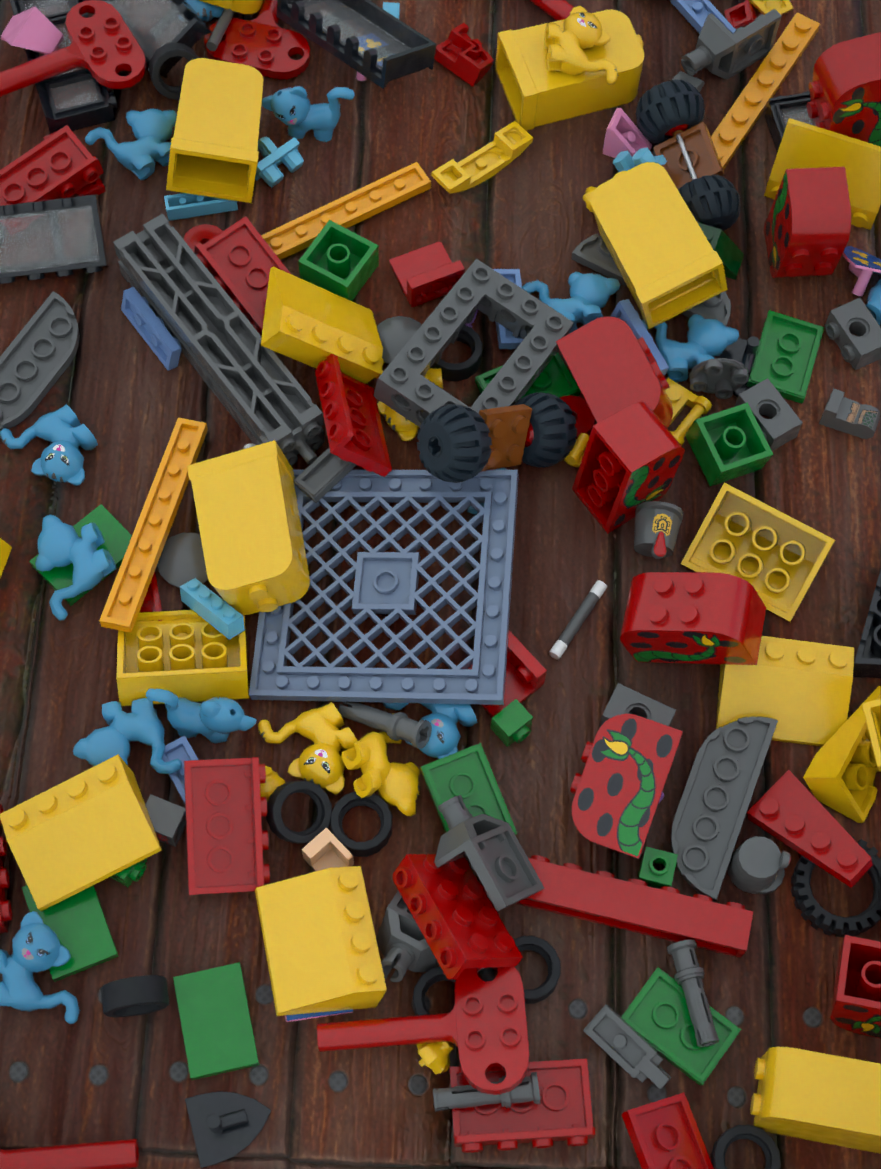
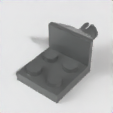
(730, 53)
(491, 851)
(403, 942)

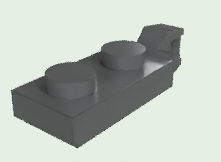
(627, 1047)

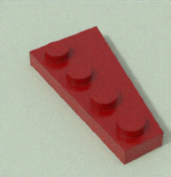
(808, 828)

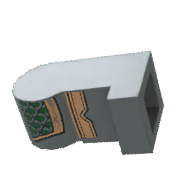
(850, 416)

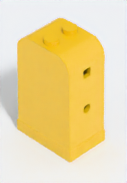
(553, 96)
(216, 131)
(656, 243)
(251, 528)
(819, 1098)

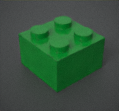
(339, 261)
(728, 444)

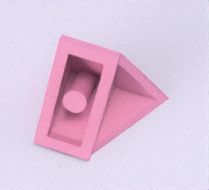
(32, 31)
(623, 136)

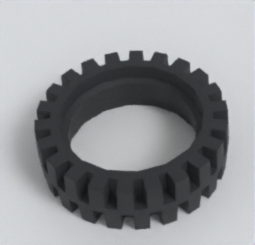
(823, 919)

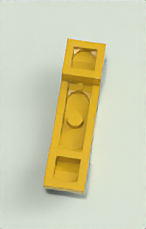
(485, 162)

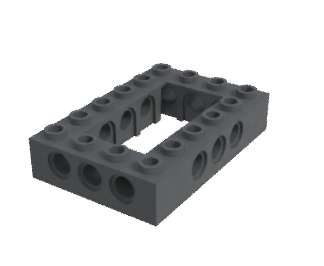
(404, 382)

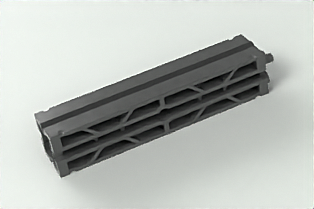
(220, 341)

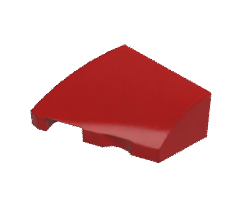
(464, 55)

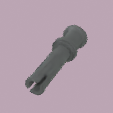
(396, 725)
(690, 977)
(467, 1096)

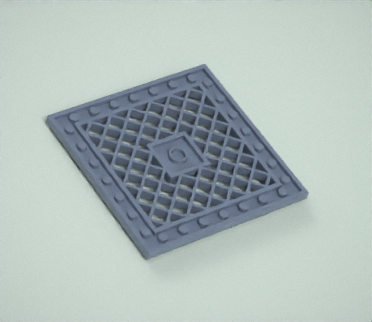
(390, 586)

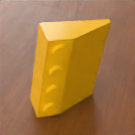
(819, 148)
(314, 323)
(761, 547)
(180, 657)
(793, 683)
(80, 832)
(320, 942)

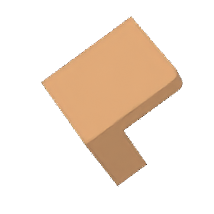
(326, 852)

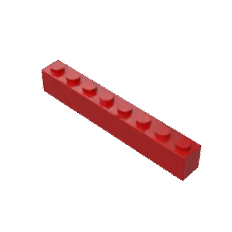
(640, 908)

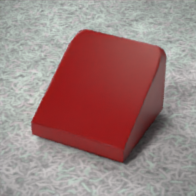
(740, 15)

